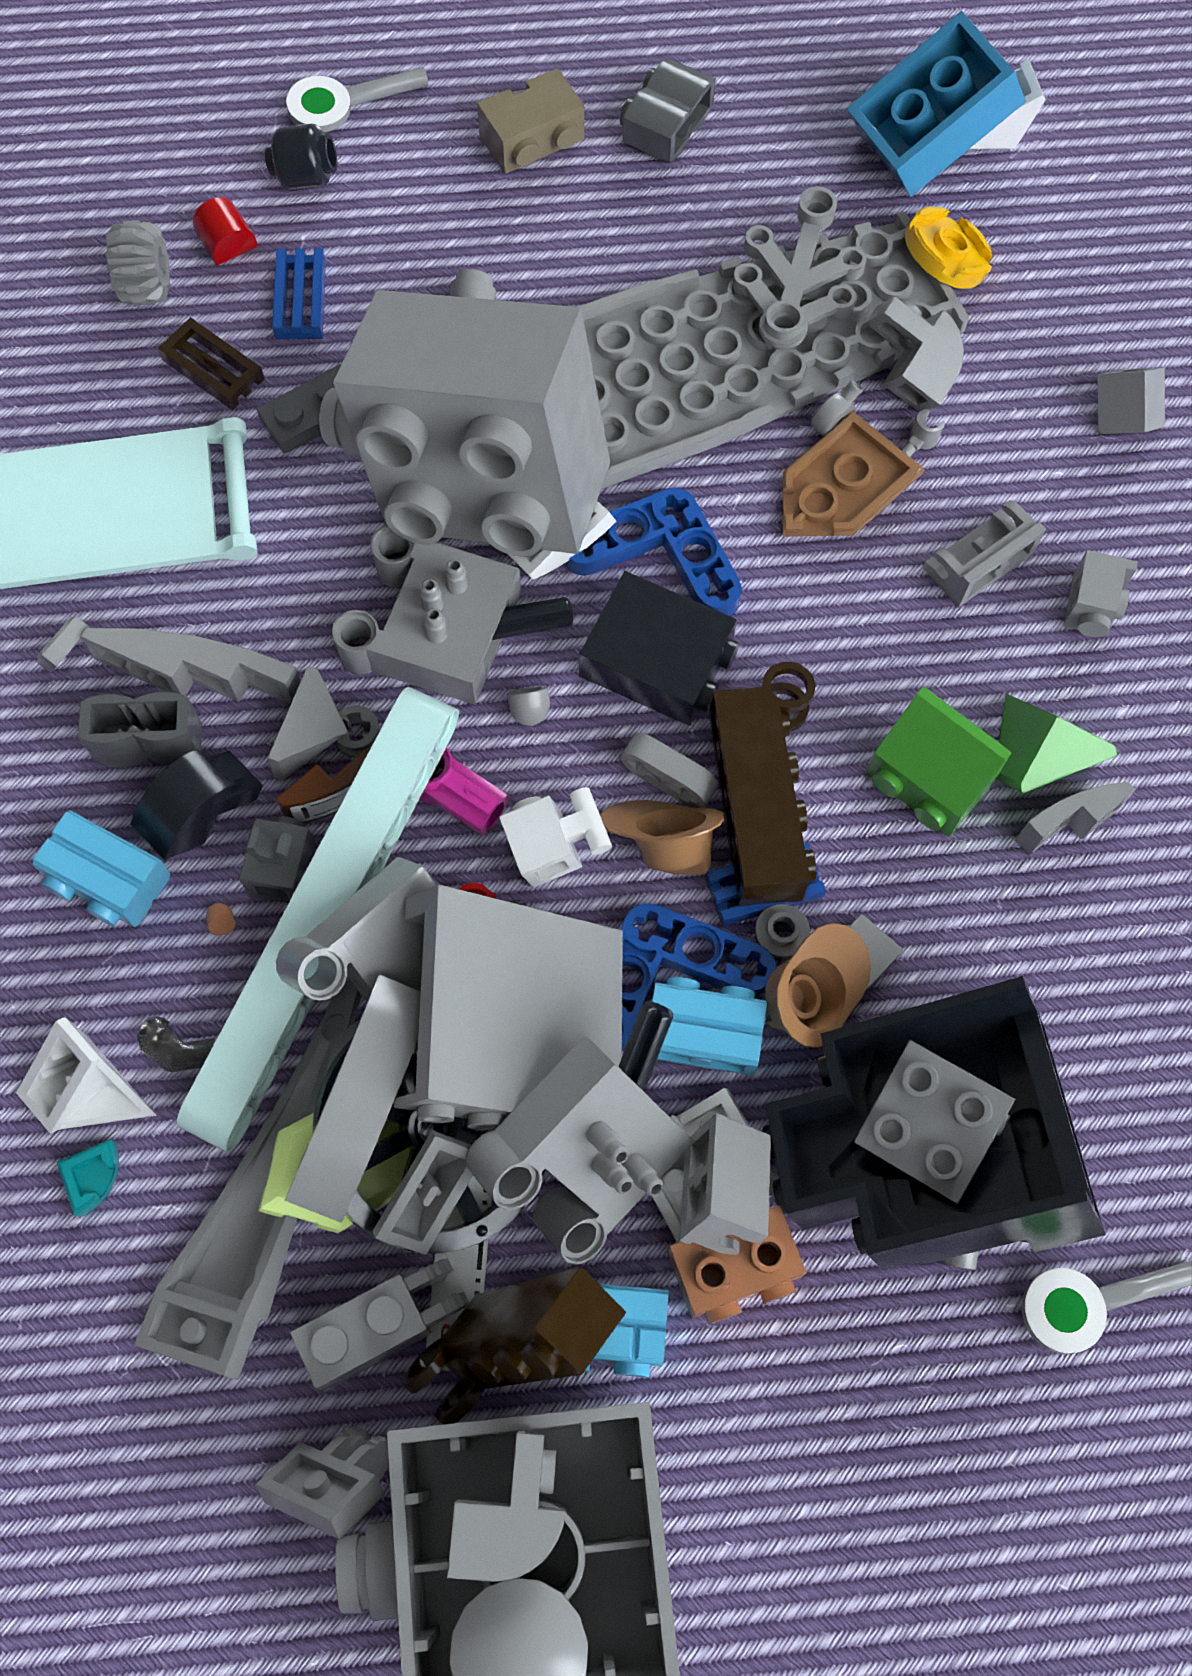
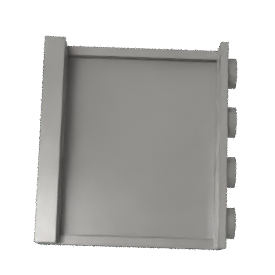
(505, 1001)

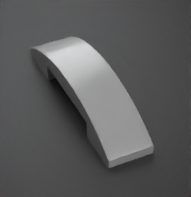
(358, 1101)

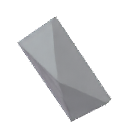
(307, 728)
(426, 1194)

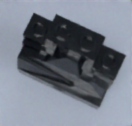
(1026, 1186)

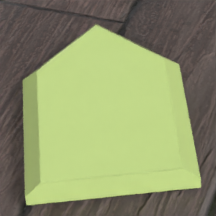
(375, 1187)

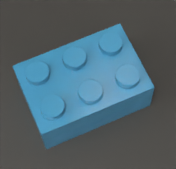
(937, 103)

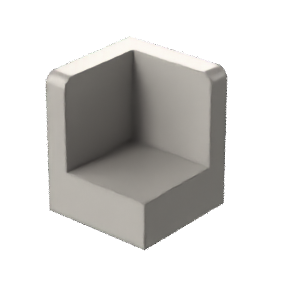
(1131, 400)

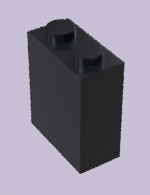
(659, 648)

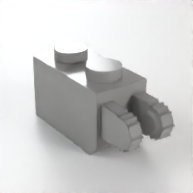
(373, 1326)

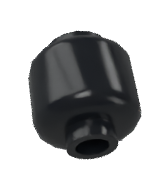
(301, 157)

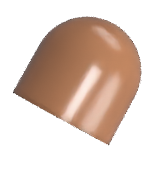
(220, 919)

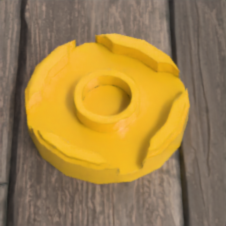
(948, 249)

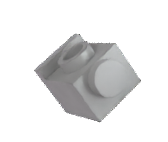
(1098, 593)

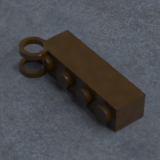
(758, 786)
(518, 1337)

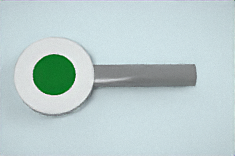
(329, 103)
(1070, 1312)

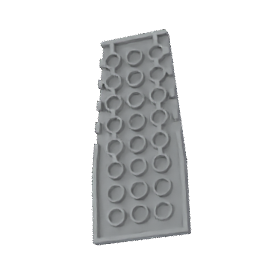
(687, 363)

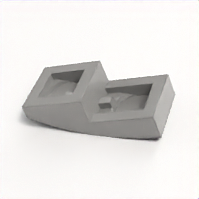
(1080, 811)

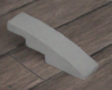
(179, 660)

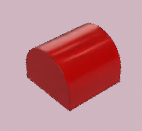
(222, 230)

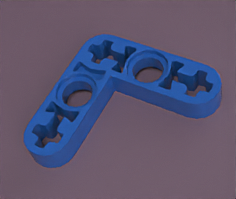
(664, 531)
(650, 955)

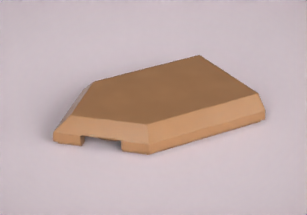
(844, 481)

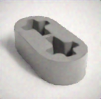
(669, 771)

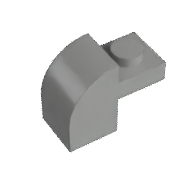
(929, 348)
(509, 1538)

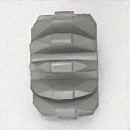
(138, 262)

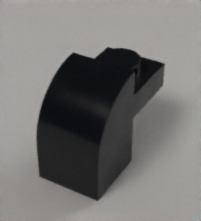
(187, 799)

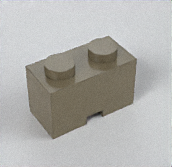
(531, 122)

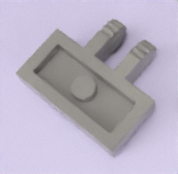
(332, 1485)

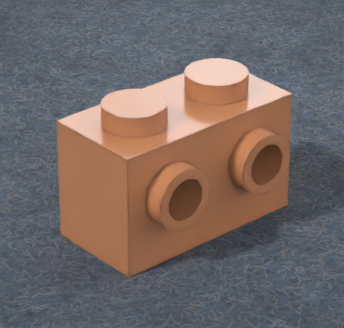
(717, 1281)

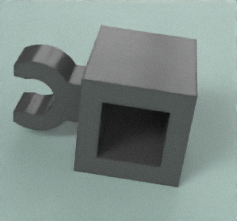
(276, 858)

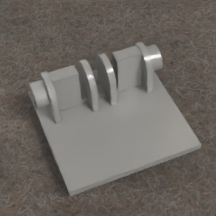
(935, 1121)

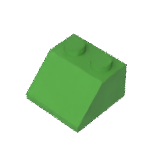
(937, 762)

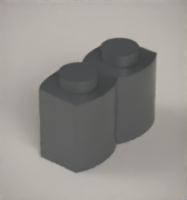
(667, 109)
(131, 731)

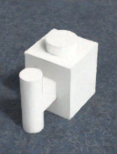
(546, 840)

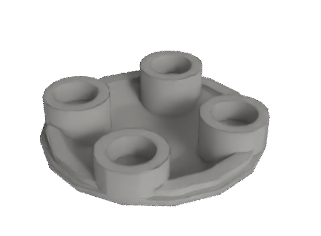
(519, 1631)

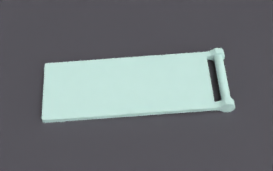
(120, 505)

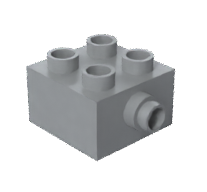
(473, 420)
(604, 1562)

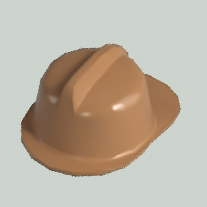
(667, 834)
(818, 984)

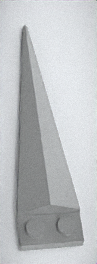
(233, 1262)

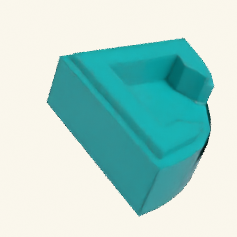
(89, 1176)

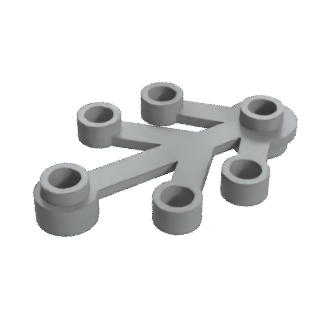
(815, 213)

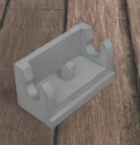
(985, 553)
(726, 1186)

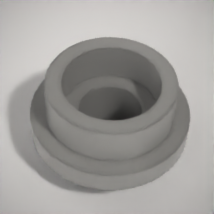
(776, 945)

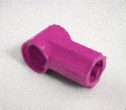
(465, 795)

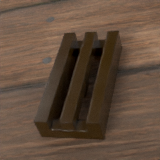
(238, 386)

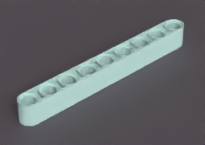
(348, 857)

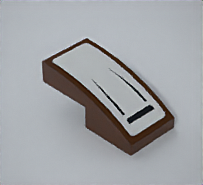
(317, 794)

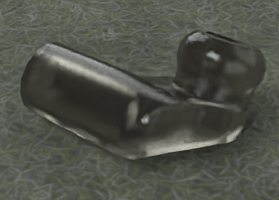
(168, 1050)

